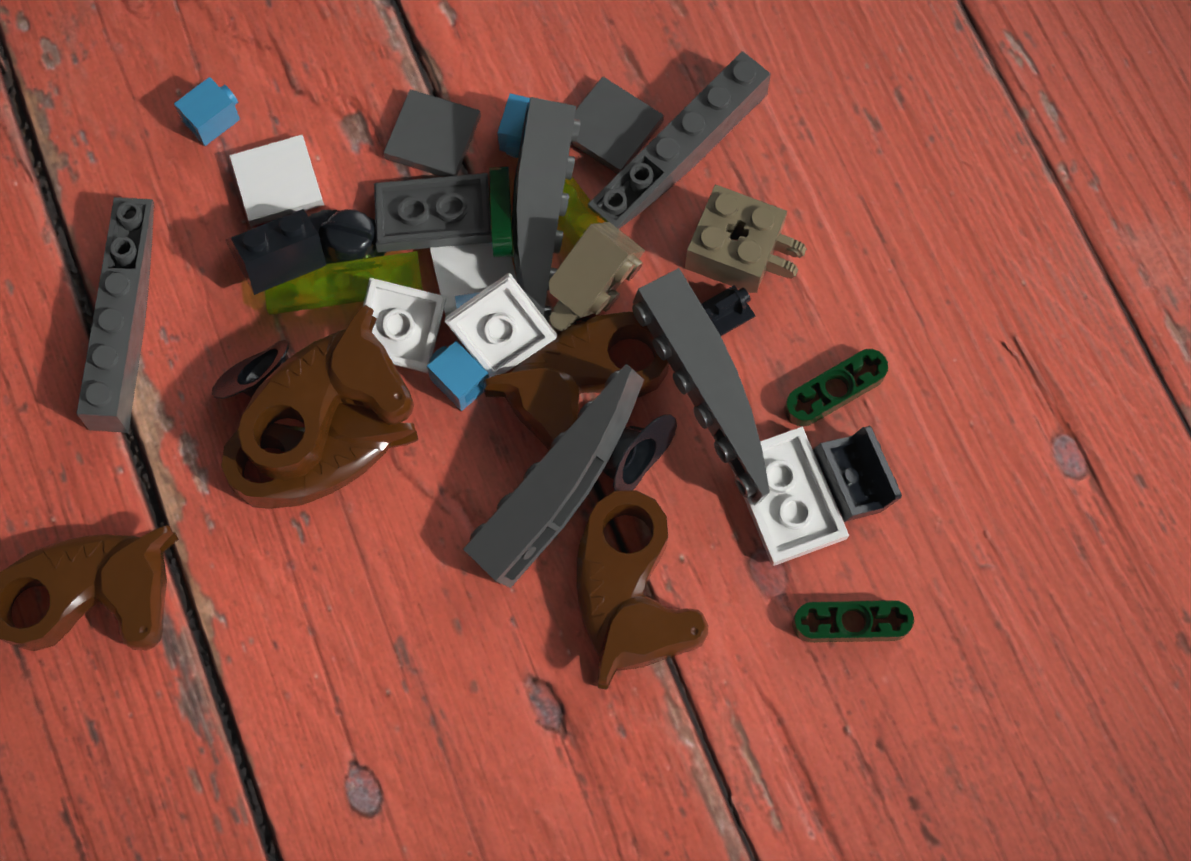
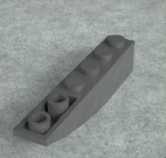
(684, 141)
(539, 194)
(118, 319)
(706, 374)
(556, 484)

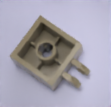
(758, 233)
(592, 274)

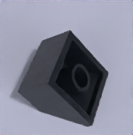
(277, 251)

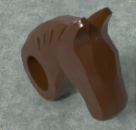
(549, 382)
(310, 386)
(353, 446)
(78, 573)
(618, 618)

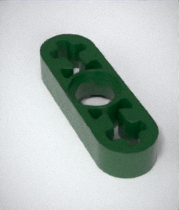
(501, 212)
(854, 364)
(882, 609)

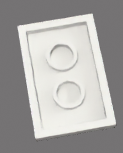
(800, 508)

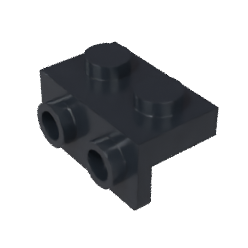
(858, 474)

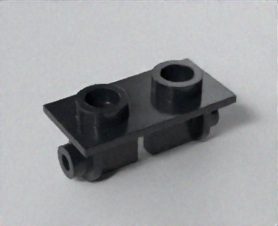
(729, 309)

